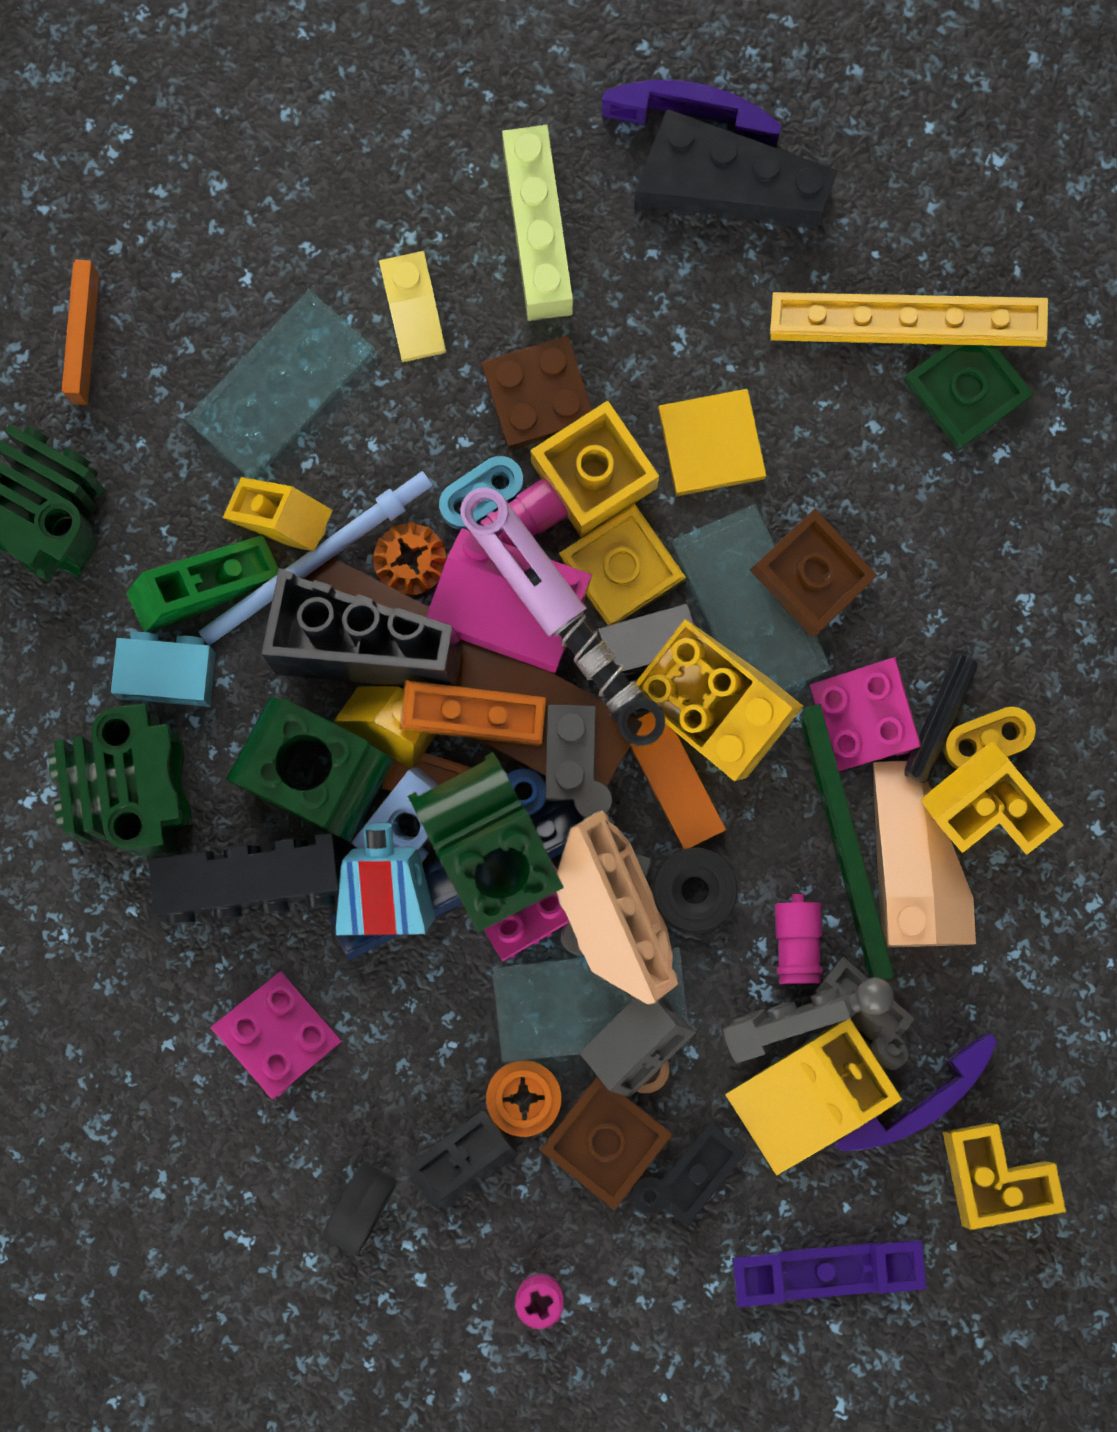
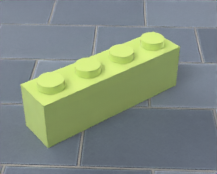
(537, 223)

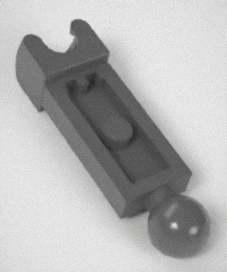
(757, 1034)

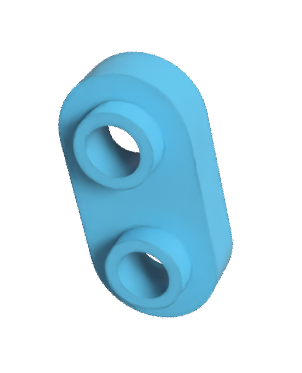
(480, 478)

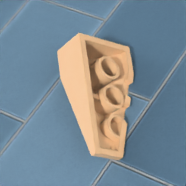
(919, 874)

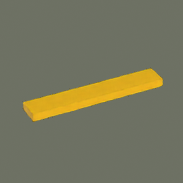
(909, 319)

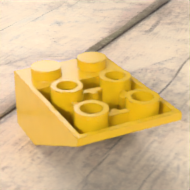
(717, 700)
(813, 1096)

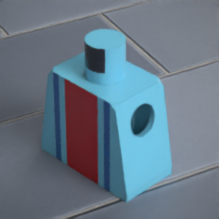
(383, 888)

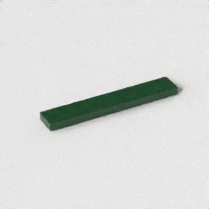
(845, 843)

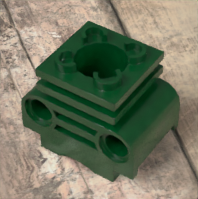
(39, 505)
(114, 786)
(344, 797)
(486, 843)

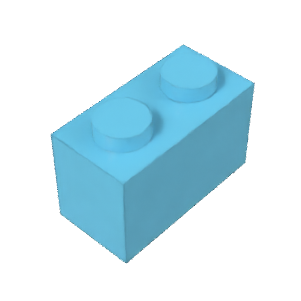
(163, 670)

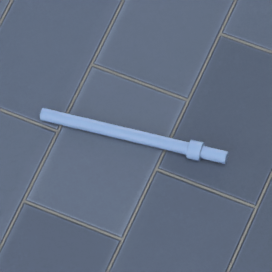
(388, 505)

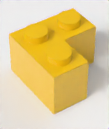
(989, 793)
(989, 1190)

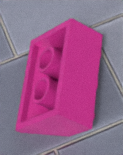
(487, 609)

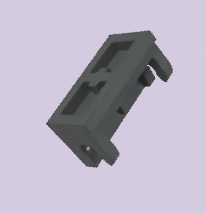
(636, 1045)

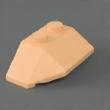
(614, 910)

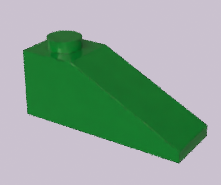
(200, 583)

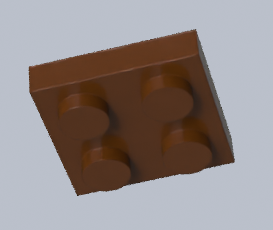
(536, 391)
(813, 573)
(606, 1143)

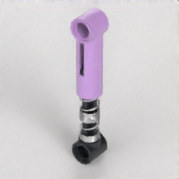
(559, 611)

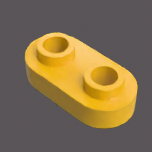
(988, 728)

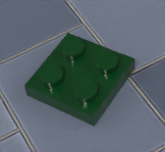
(967, 390)

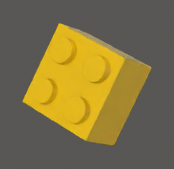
(595, 468)

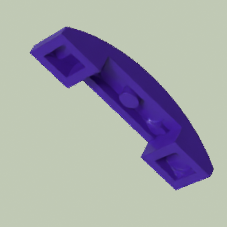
(691, 99)
(967, 1067)
(828, 1272)

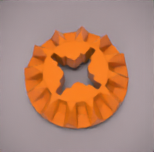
(402, 577)
(508, 1115)

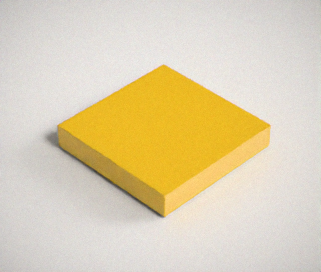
(711, 442)
(626, 566)

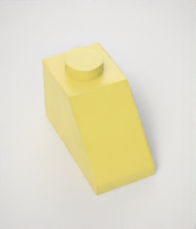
(412, 306)

